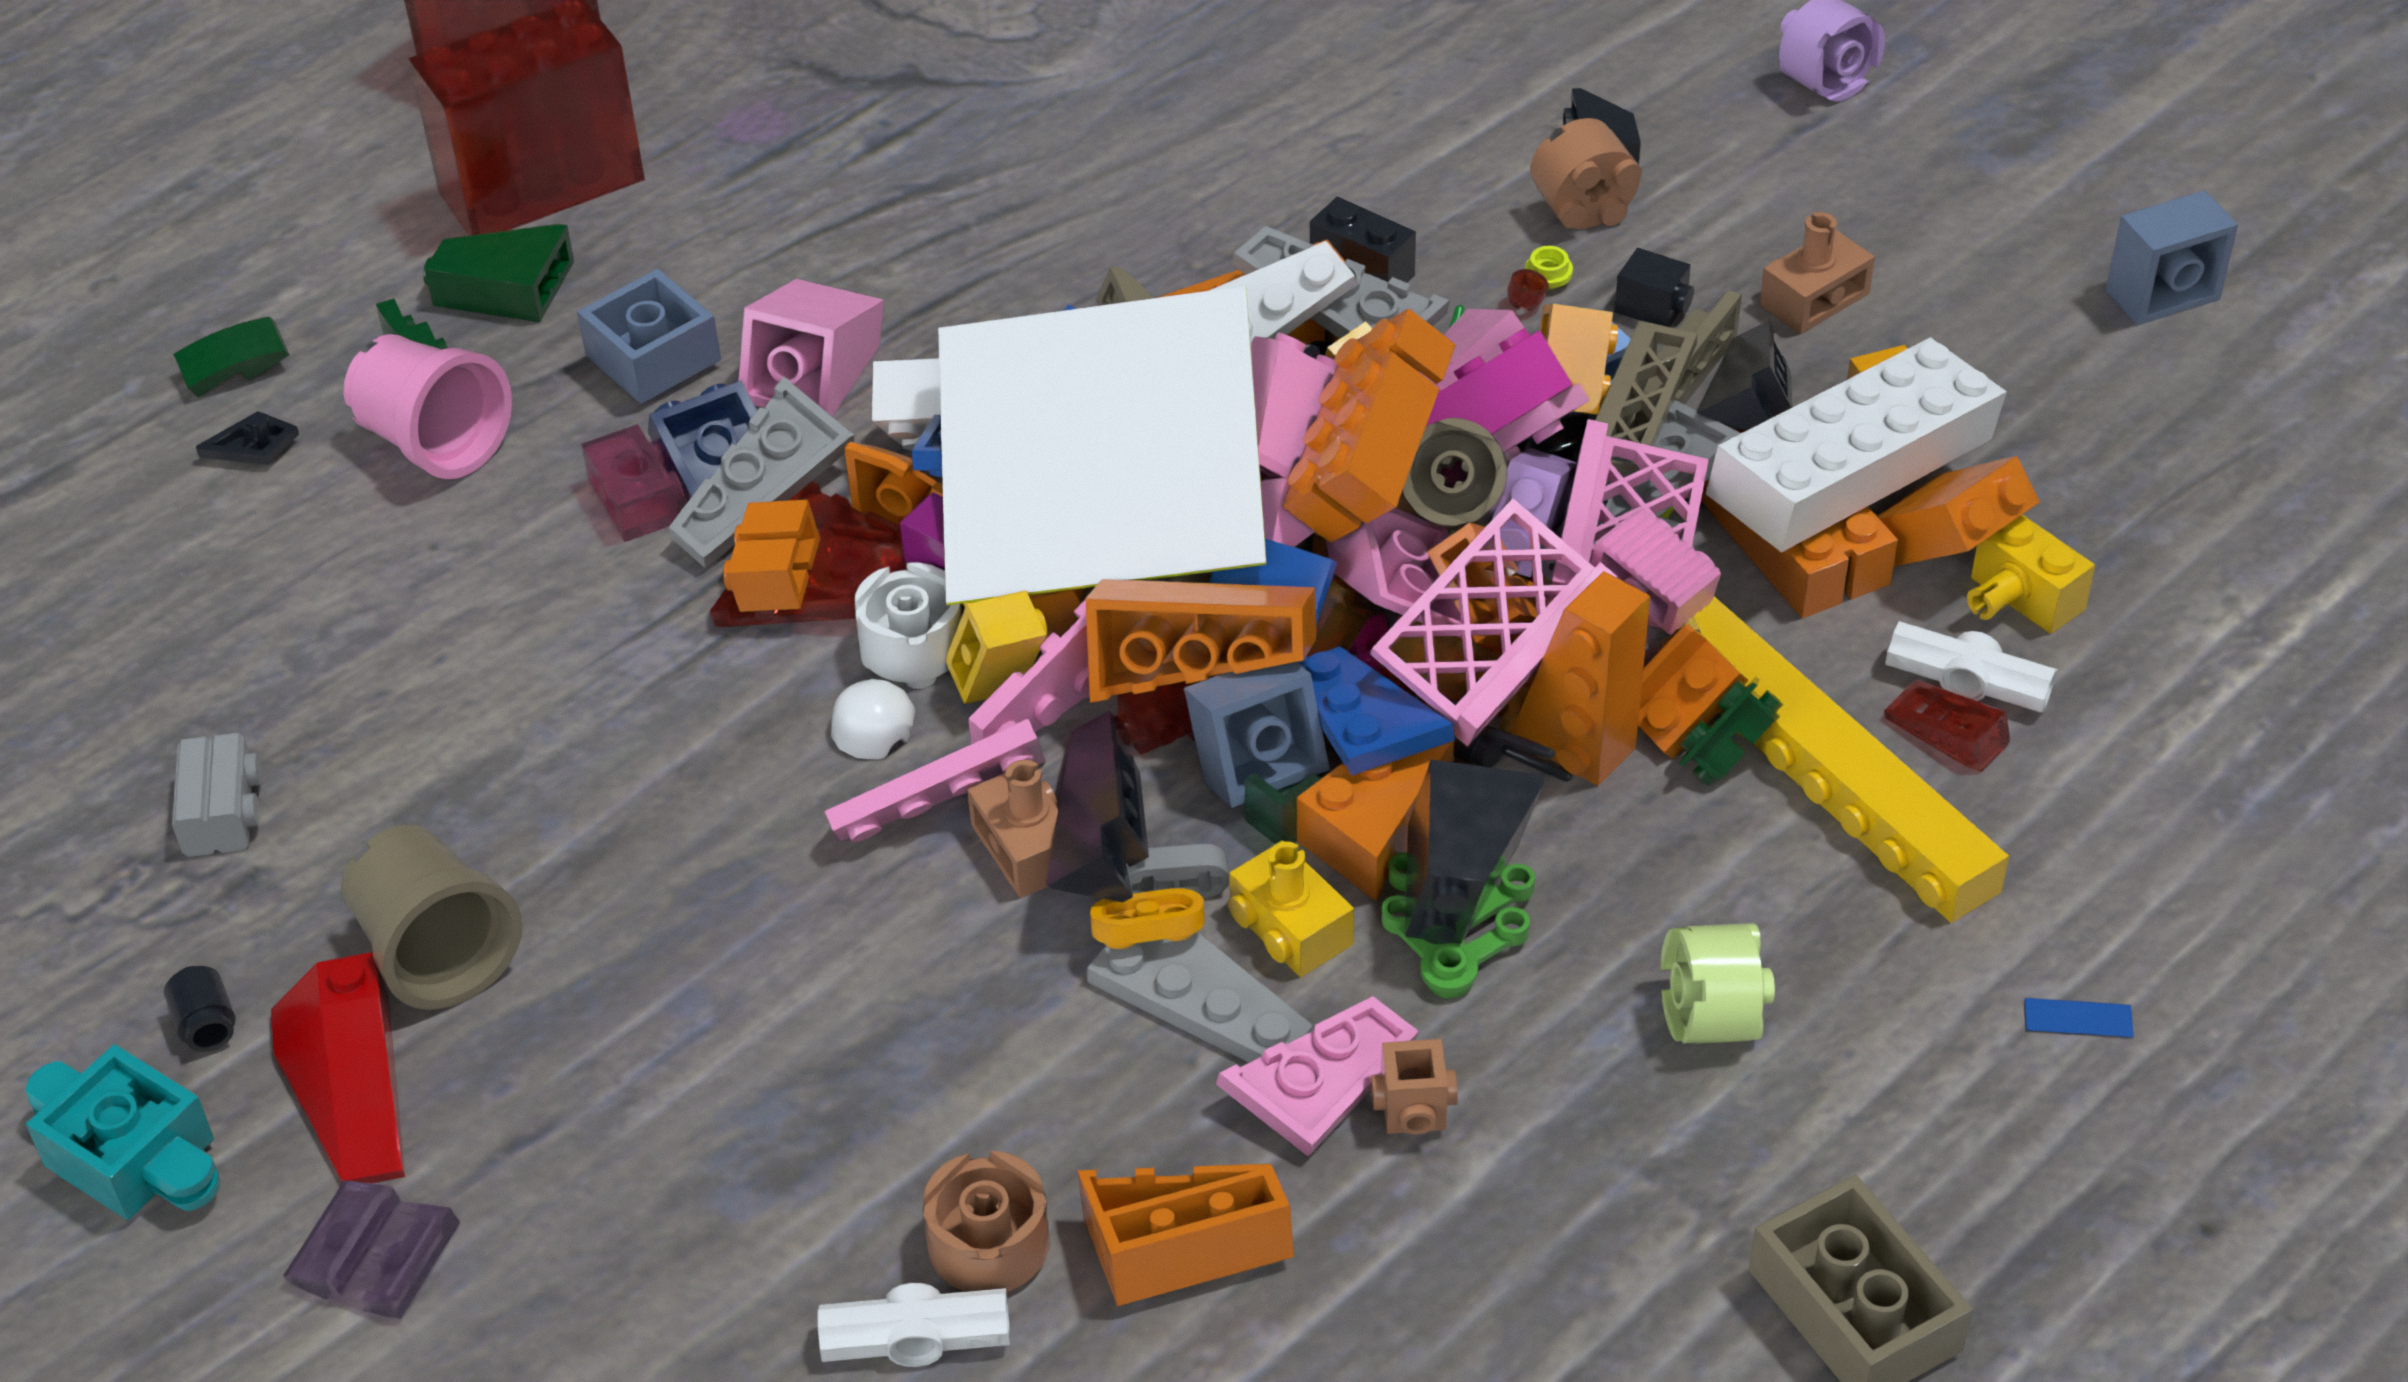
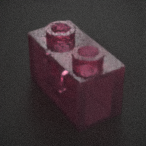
(632, 482)

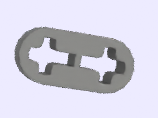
(1184, 866)

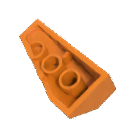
(887, 482)

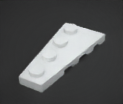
(1293, 289)

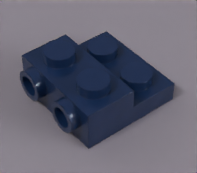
(701, 431)

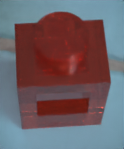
(1154, 717)

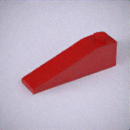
(340, 1062)

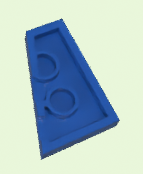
(1369, 715)

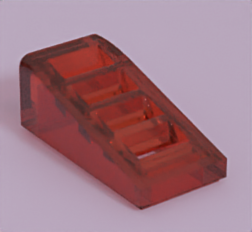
(1974, 745)

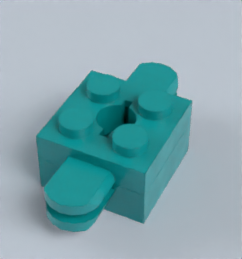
(122, 1133)

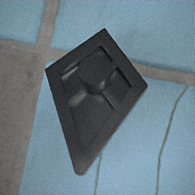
(251, 440)

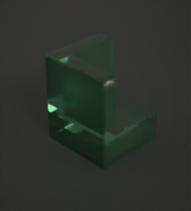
(1274, 810)

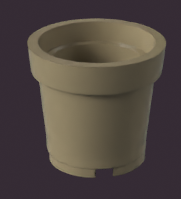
(430, 918)

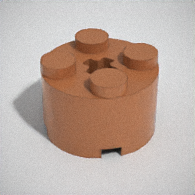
(1586, 175)
(986, 1222)

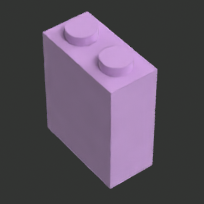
(1543, 488)

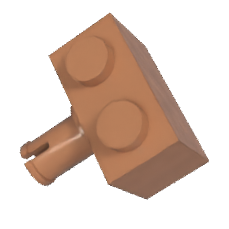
(1817, 277)
(1016, 823)

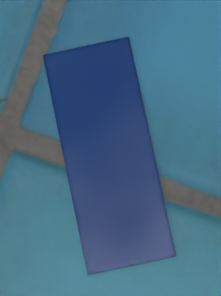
(2079, 1017)

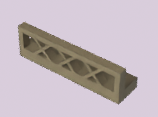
(1714, 336)
(1628, 385)

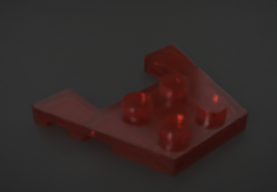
(848, 552)

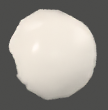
(871, 718)

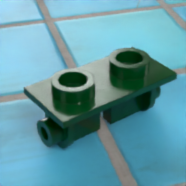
(1742, 712)

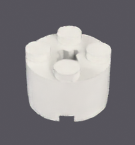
(906, 624)

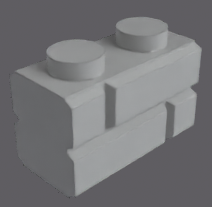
(215, 794)

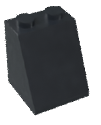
(1460, 843)

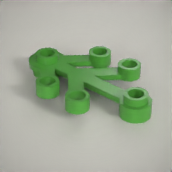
(1463, 958)

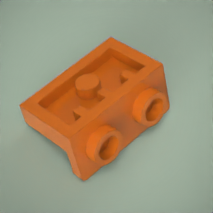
(1683, 688)

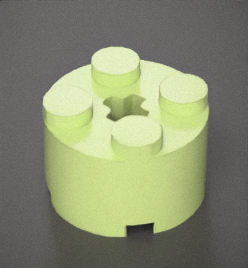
(1715, 983)

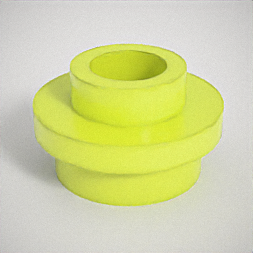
(1552, 264)

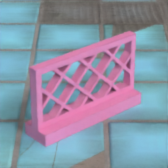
(1590, 491)
(1518, 660)

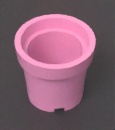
(431, 402)

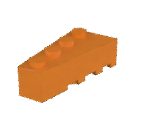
(1189, 631)
(1591, 681)

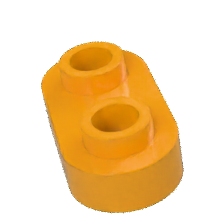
(1148, 917)

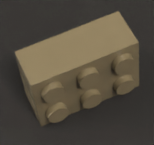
(1859, 1287)

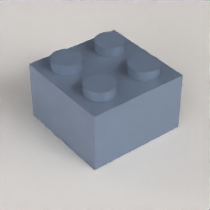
(2171, 257)
(649, 335)
(1257, 725)

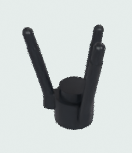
(1493, 742)

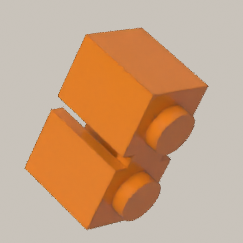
(772, 556)
(1483, 575)

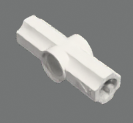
(1971, 666)
(913, 1325)

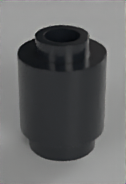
(200, 1008)

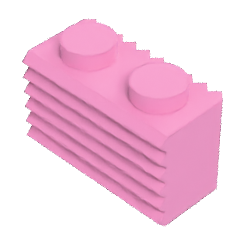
(1655, 561)

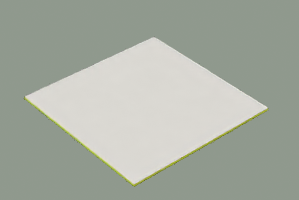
(1099, 446)

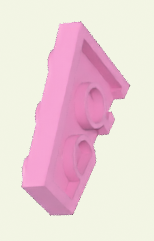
(1045, 690)
(1319, 1077)

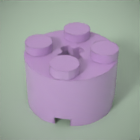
(1830, 47)

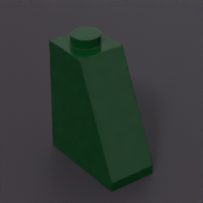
(501, 271)

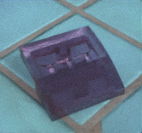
(372, 1249)

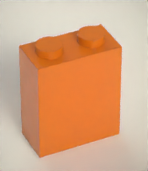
(1958, 510)

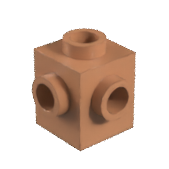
(1414, 1086)

